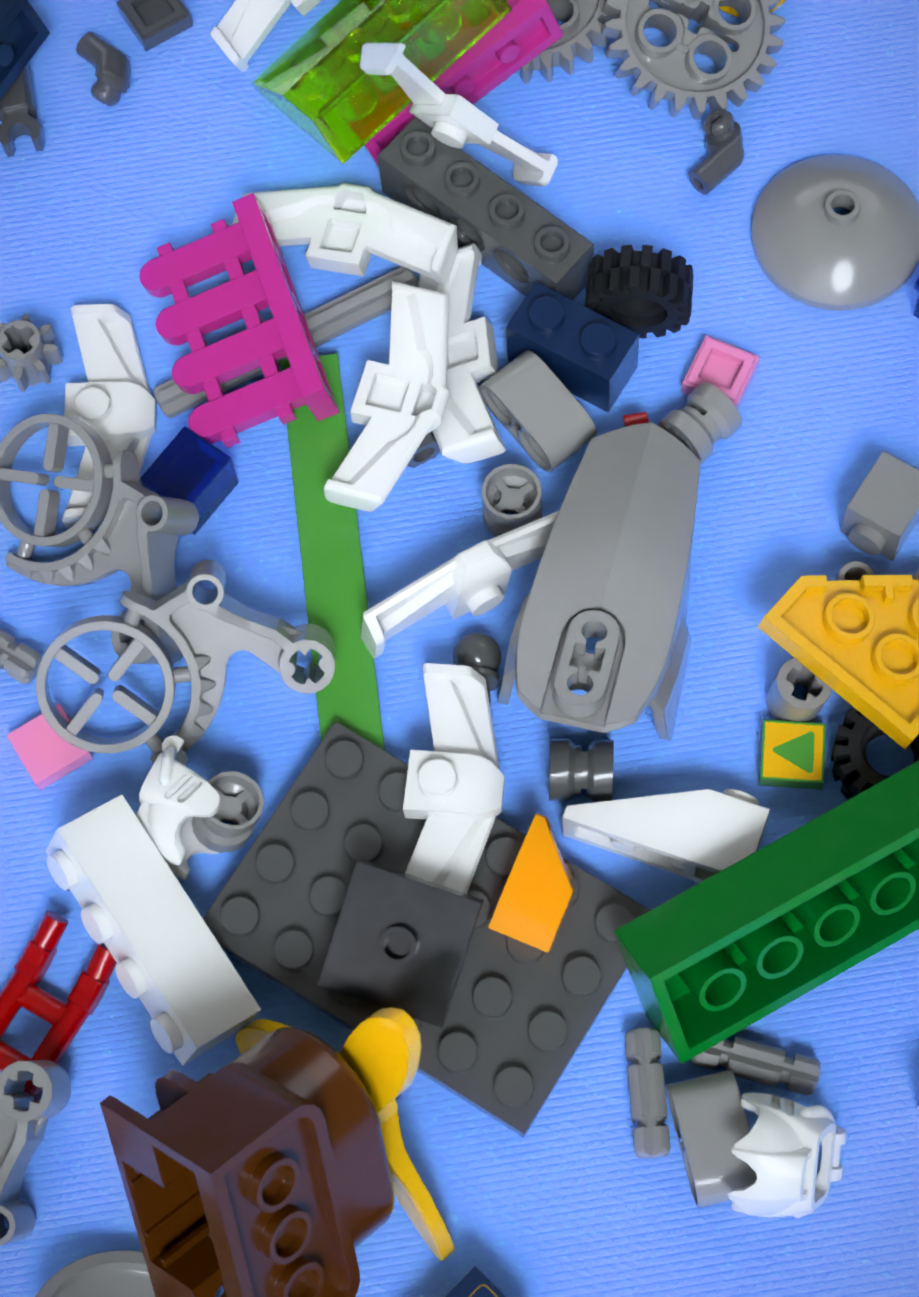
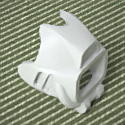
(169, 802)
(785, 1157)

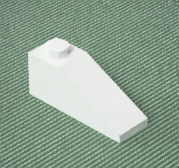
(676, 832)

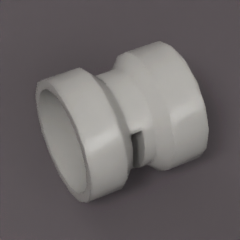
(703, 420)
(512, 490)
(240, 803)

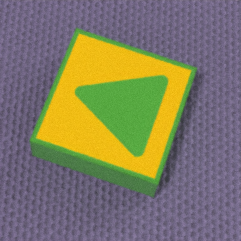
(792, 754)

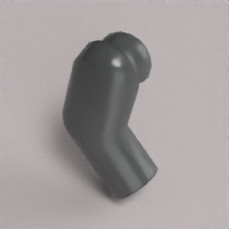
(111, 67)
(724, 152)

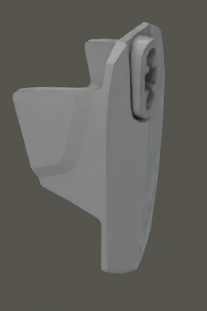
(617, 575)

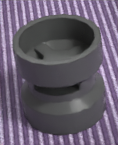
(578, 769)

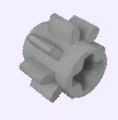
(39, 350)

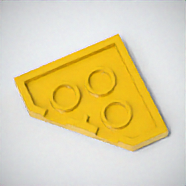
(858, 642)

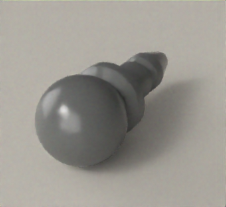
(482, 655)

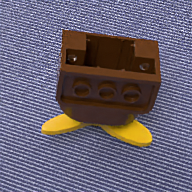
(275, 1163)

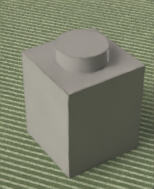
(884, 508)

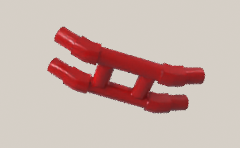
(64, 1017)

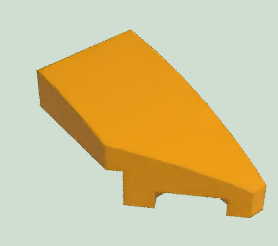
(535, 890)

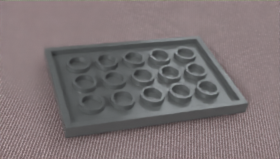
(513, 1007)

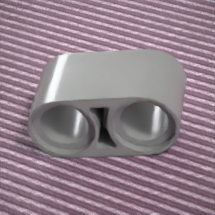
(538, 411)
(707, 1127)

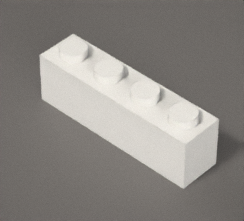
(150, 930)

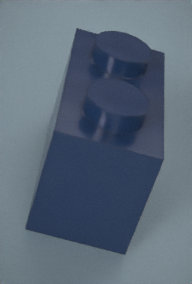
(576, 343)

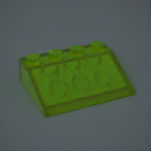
(321, 76)

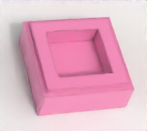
(723, 367)
(45, 752)

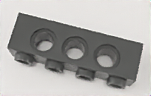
(511, 230)

